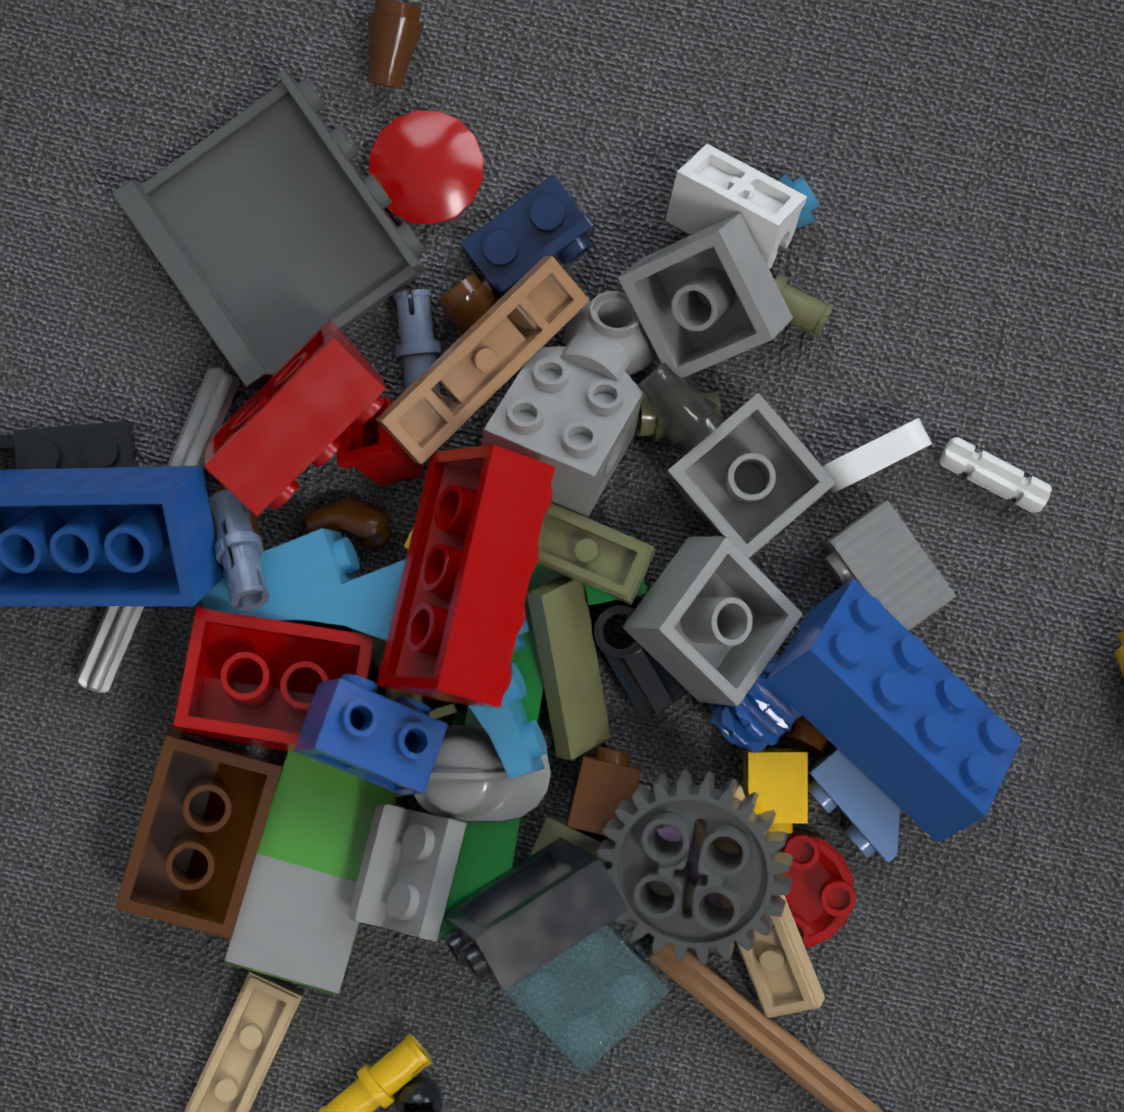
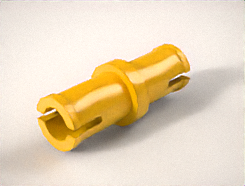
(383, 1079)

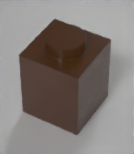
(600, 788)

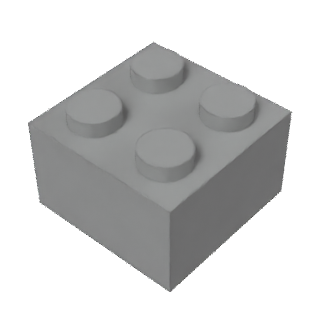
(706, 297)
(750, 477)
(713, 620)

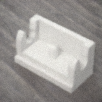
(719, 186)

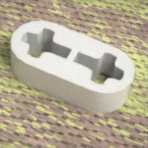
(877, 454)

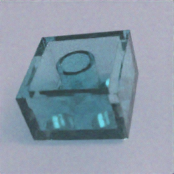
(591, 994)

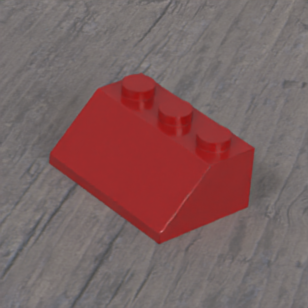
(294, 420)
(258, 676)

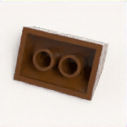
(198, 834)

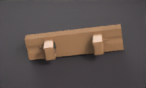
(483, 359)

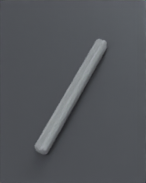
(120, 621)

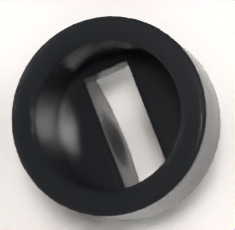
(420, 1091)

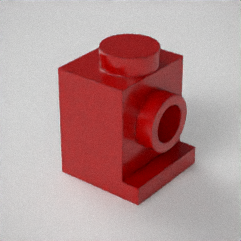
(376, 452)

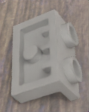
(407, 871)

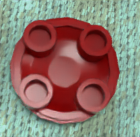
(427, 166)
(820, 887)

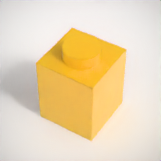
(781, 783)

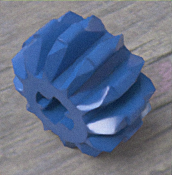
(758, 718)

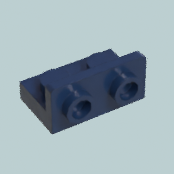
(533, 227)

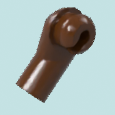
(355, 517)

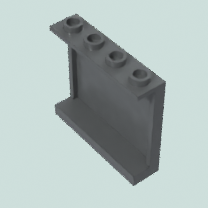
(273, 230)

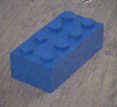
(106, 537)
(895, 711)

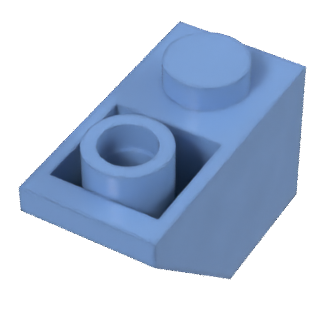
(860, 800)

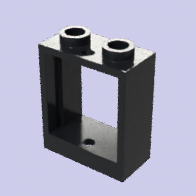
(532, 913)

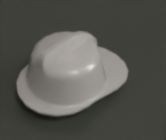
(473, 783)

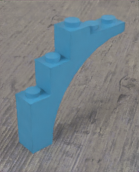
(318, 583)

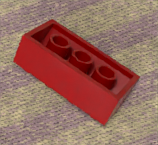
(467, 575)

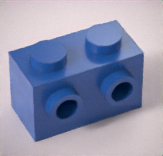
(372, 735)

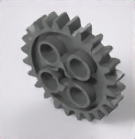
(747, 878)

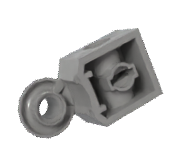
(578, 401)

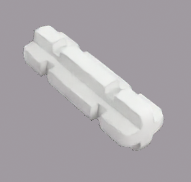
(995, 475)

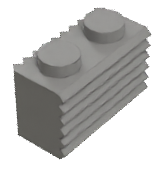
(889, 565)

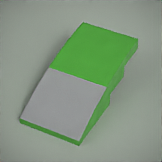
(306, 876)

